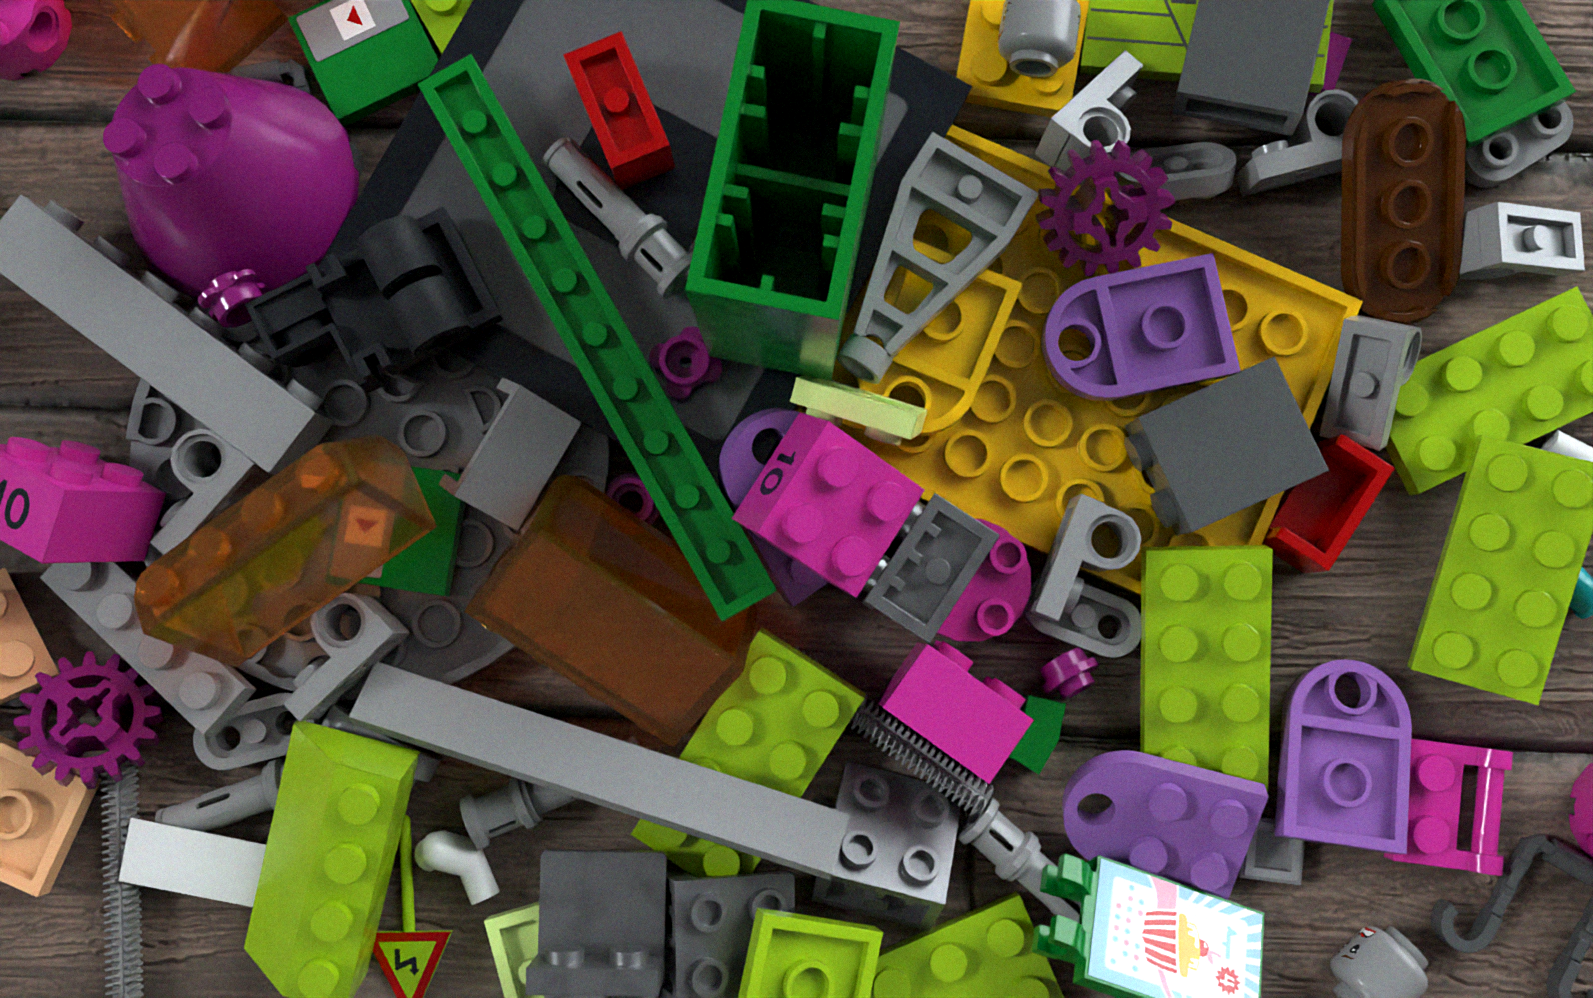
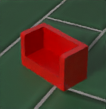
(620, 110)
(1323, 512)

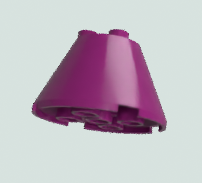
(229, 176)

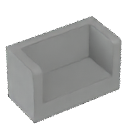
(514, 456)

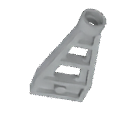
(966, 194)

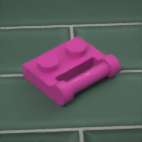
(1435, 806)

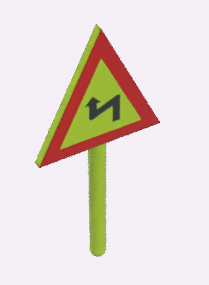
(409, 955)

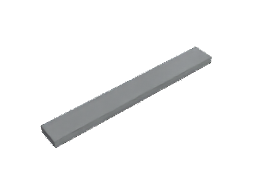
(601, 770)

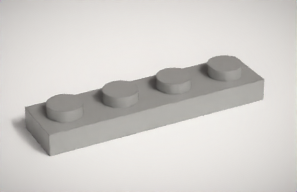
(194, 684)

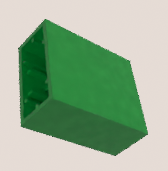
(791, 184)

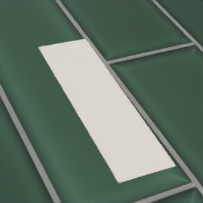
(191, 862)

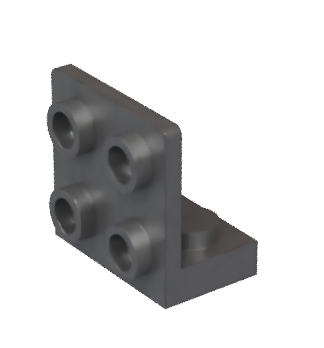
(930, 567)
(893, 848)
(600, 924)
(712, 928)

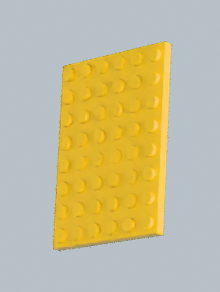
(1038, 445)

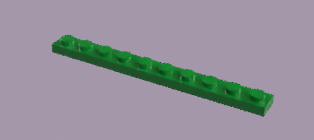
(597, 338)

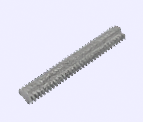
(920, 755)
(123, 896)

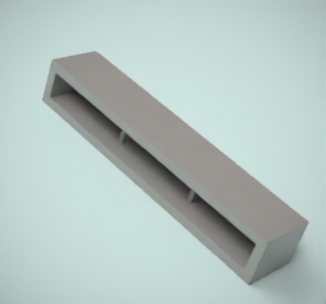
(156, 337)

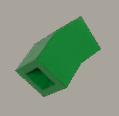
(1042, 734)

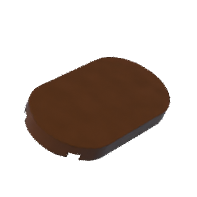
(1402, 200)

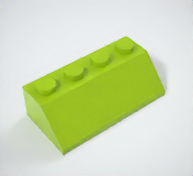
(328, 860)

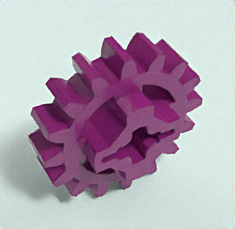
(1130, 207)
(71, 738)

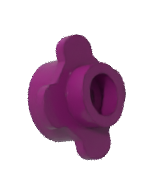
(228, 296)
(668, 358)

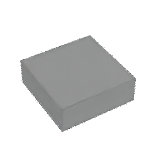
(1273, 857)

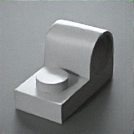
(1092, 115)
(1308, 150)
(1520, 238)
(1366, 379)
(212, 493)
(1072, 548)
(328, 681)

